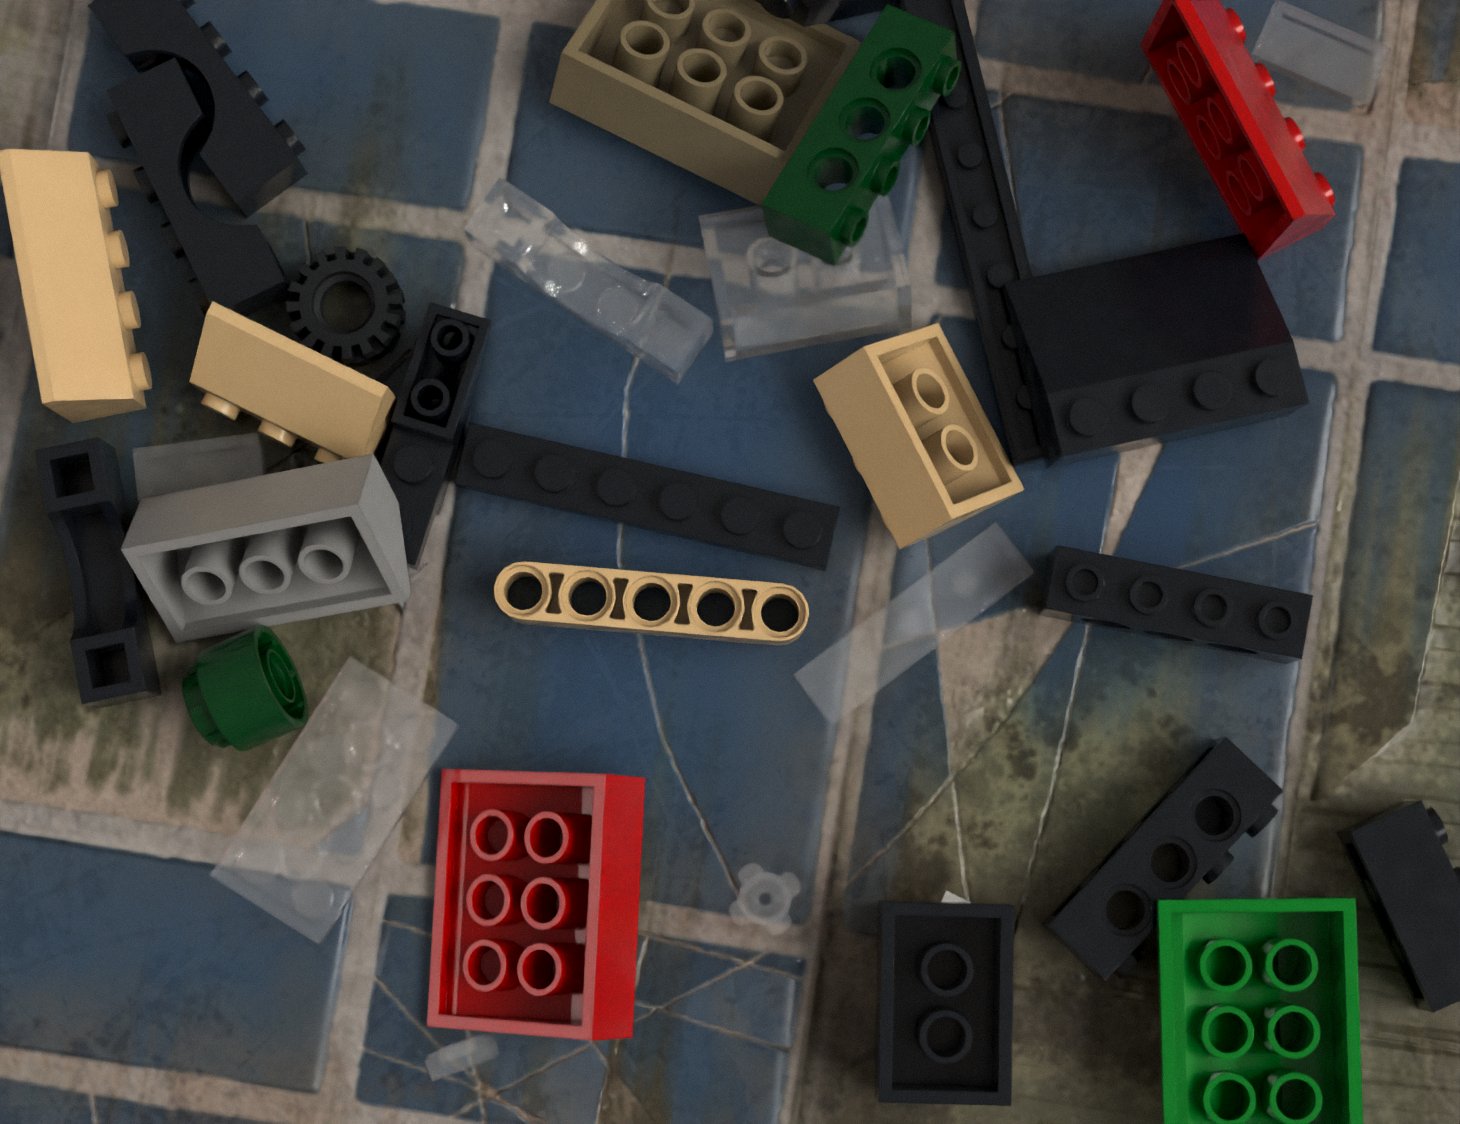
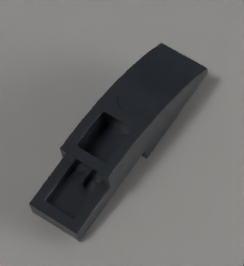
(433, 418)

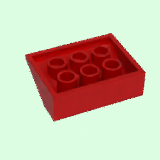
(1236, 124)
(536, 903)

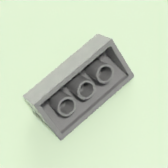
(271, 549)

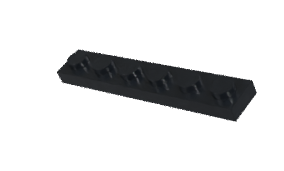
(647, 496)

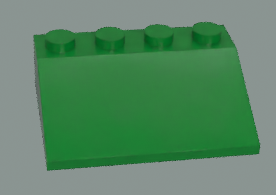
(1259, 1011)

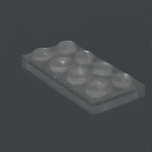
(335, 800)

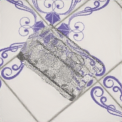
(786, 299)

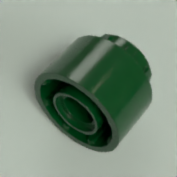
(245, 691)

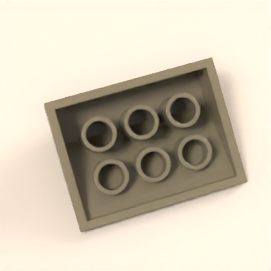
(703, 83)

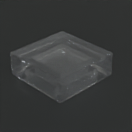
(461, 1055)

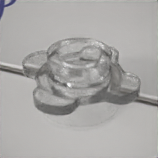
(775, 914)

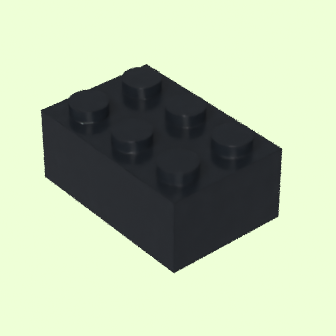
(944, 1003)

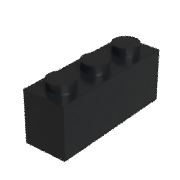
(1412, 896)

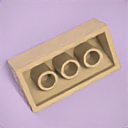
(74, 283)

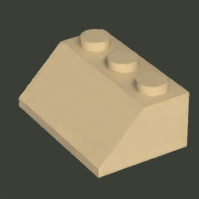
(289, 389)
(917, 434)

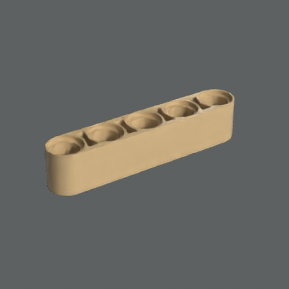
(624, 586)

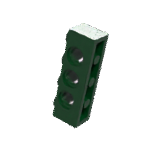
(895, 52)

